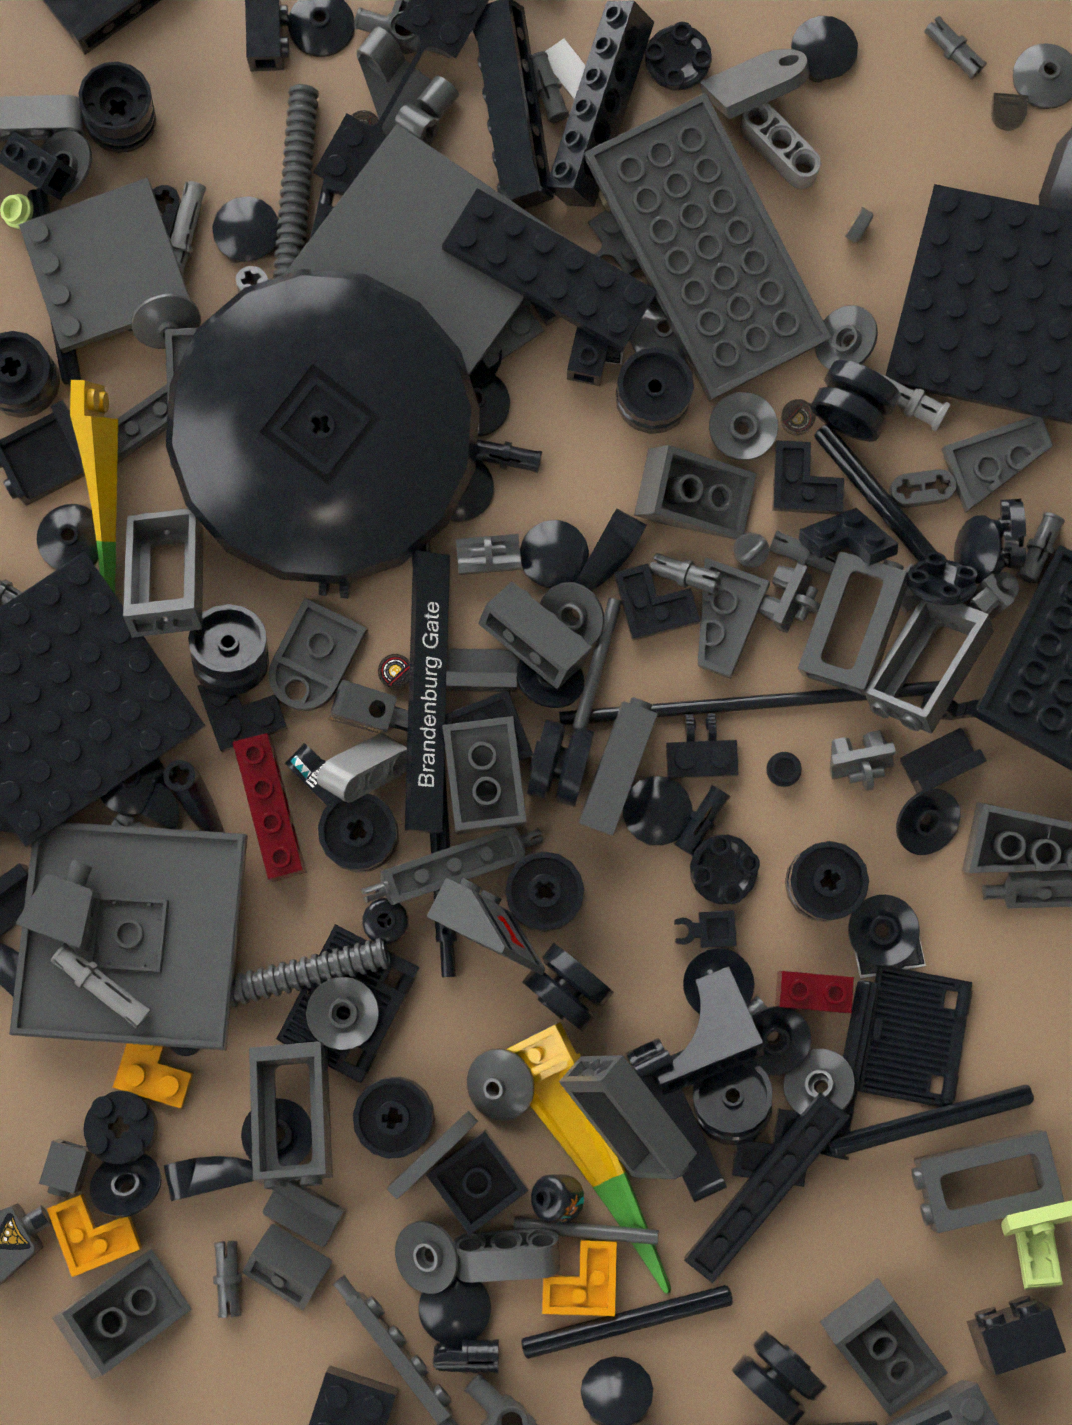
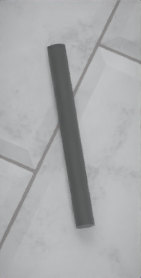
(597, 664)
(591, 1231)

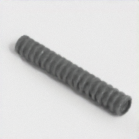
(296, 175)
(309, 971)

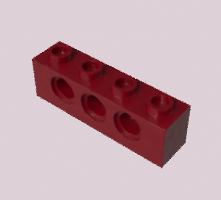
(269, 807)

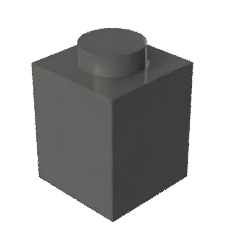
(65, 1167)

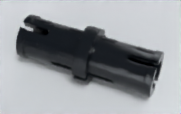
(508, 455)
(716, 800)

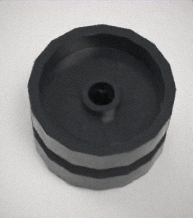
(654, 370)
(26, 375)
(855, 400)
(229, 650)
(559, 763)
(358, 854)
(550, 871)
(847, 877)
(565, 990)
(736, 1121)
(390, 1138)
(779, 1377)

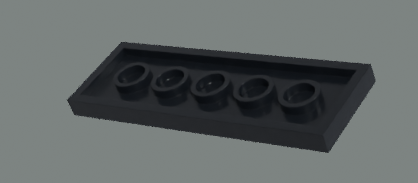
(549, 269)

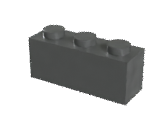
(534, 635)

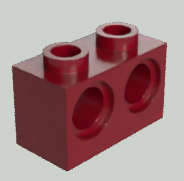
(814, 992)

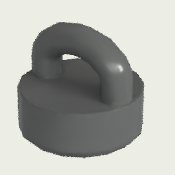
(751, 549)

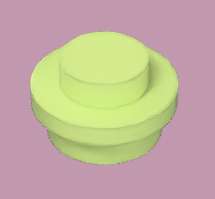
(16, 210)

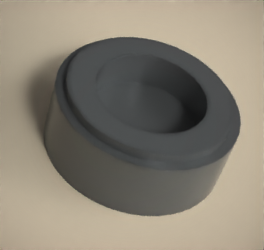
(859, 225)

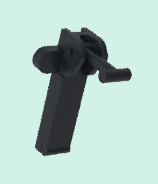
(703, 1173)

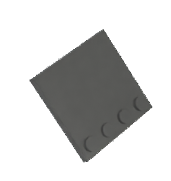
(102, 262)

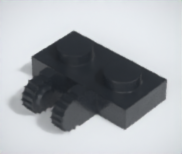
(701, 758)

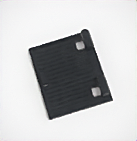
(388, 999)
(915, 1036)

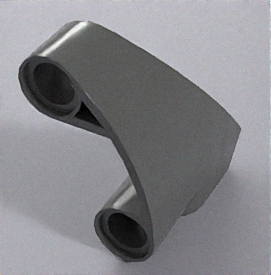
(421, 100)

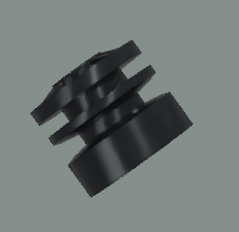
(119, 90)

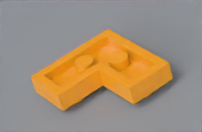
(147, 1077)
(86, 1244)
(589, 1292)

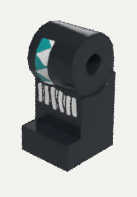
(306, 766)

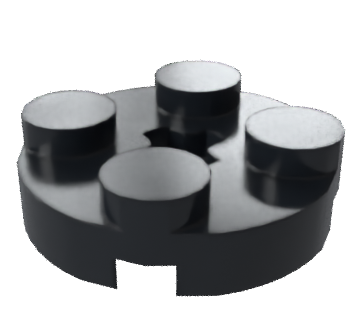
(1014, 529)
(106, 1112)

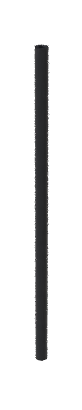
(751, 702)

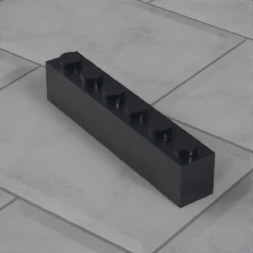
(512, 104)

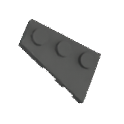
(994, 457)
(728, 617)

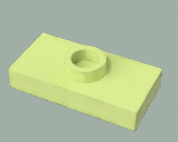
(1039, 1220)
(1038, 1260)

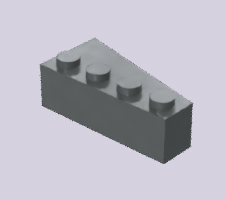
(1016, 842)

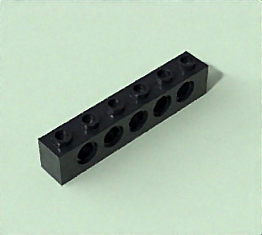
(600, 99)

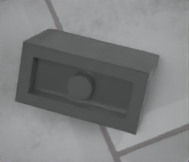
(481, 670)
(304, 1212)
(287, 1266)

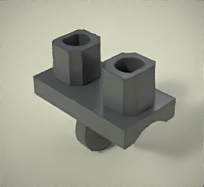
(488, 554)
(995, 594)
(794, 600)
(863, 763)

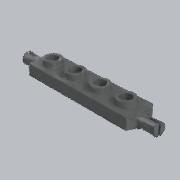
(454, 863)
(1033, 890)
(392, 1344)

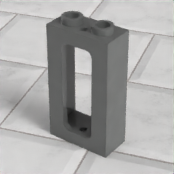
(142, 535)
(877, 633)
(907, 651)
(618, 766)
(263, 1064)
(628, 1117)
(932, 1167)

